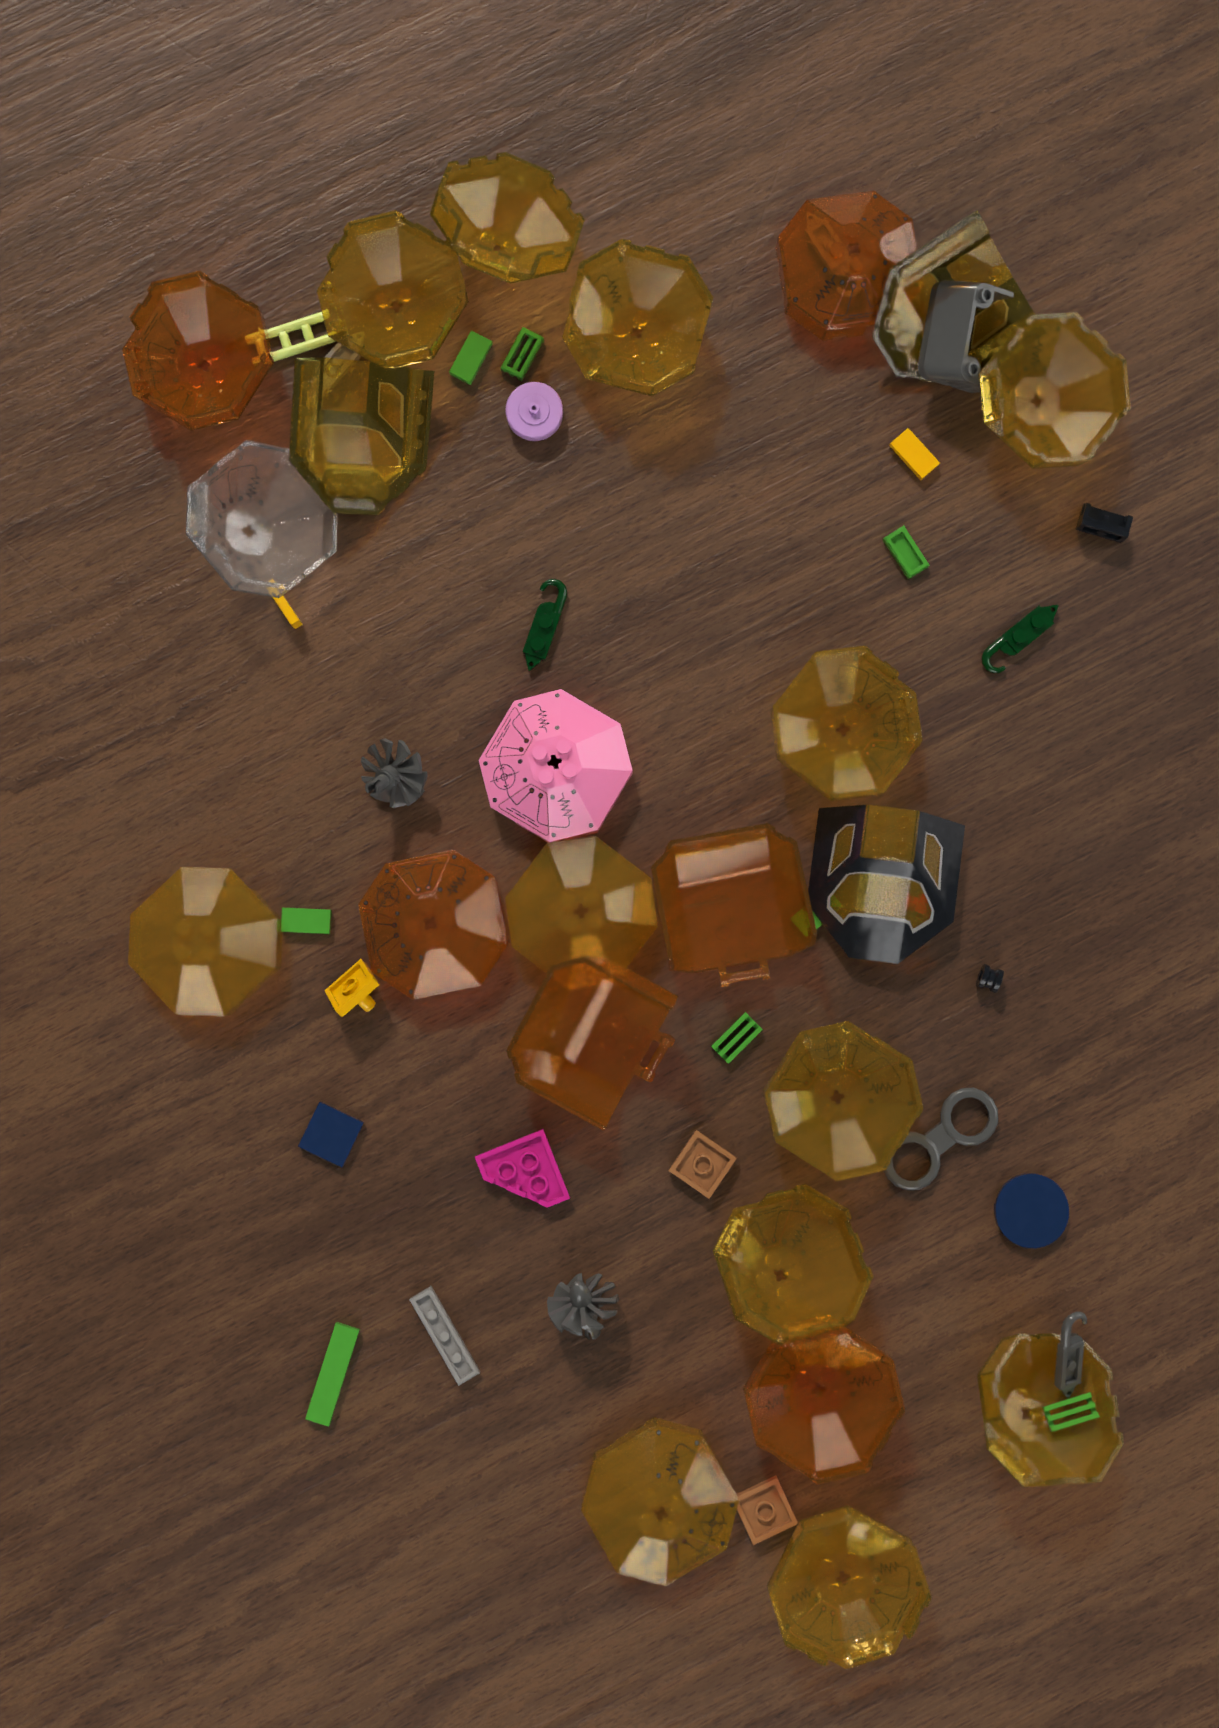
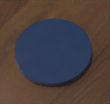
(1031, 1210)

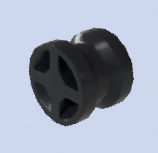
(989, 978)

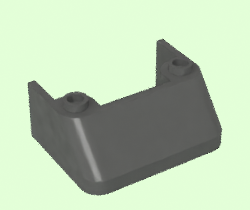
(949, 332)

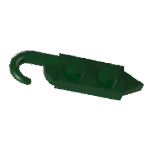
(544, 625)
(1020, 635)

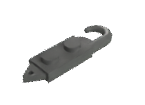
(1069, 1356)

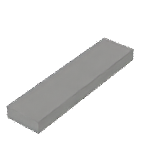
(444, 1335)

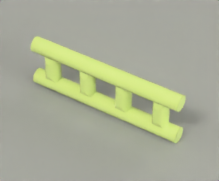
(310, 342)

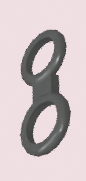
(944, 1136)

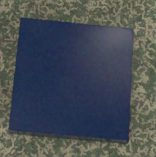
(331, 1134)

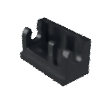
(1104, 523)

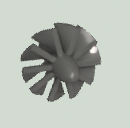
(395, 780)
(577, 1306)

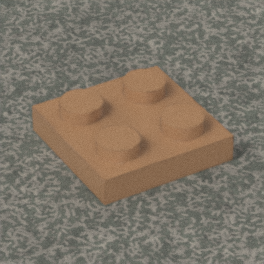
(702, 1164)
(765, 1510)

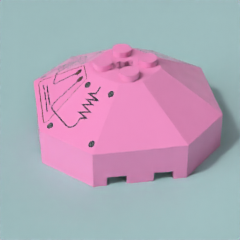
(549, 800)

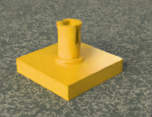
(353, 989)

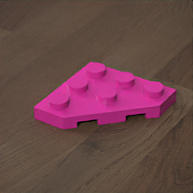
(525, 1169)

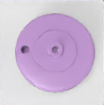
(534, 411)

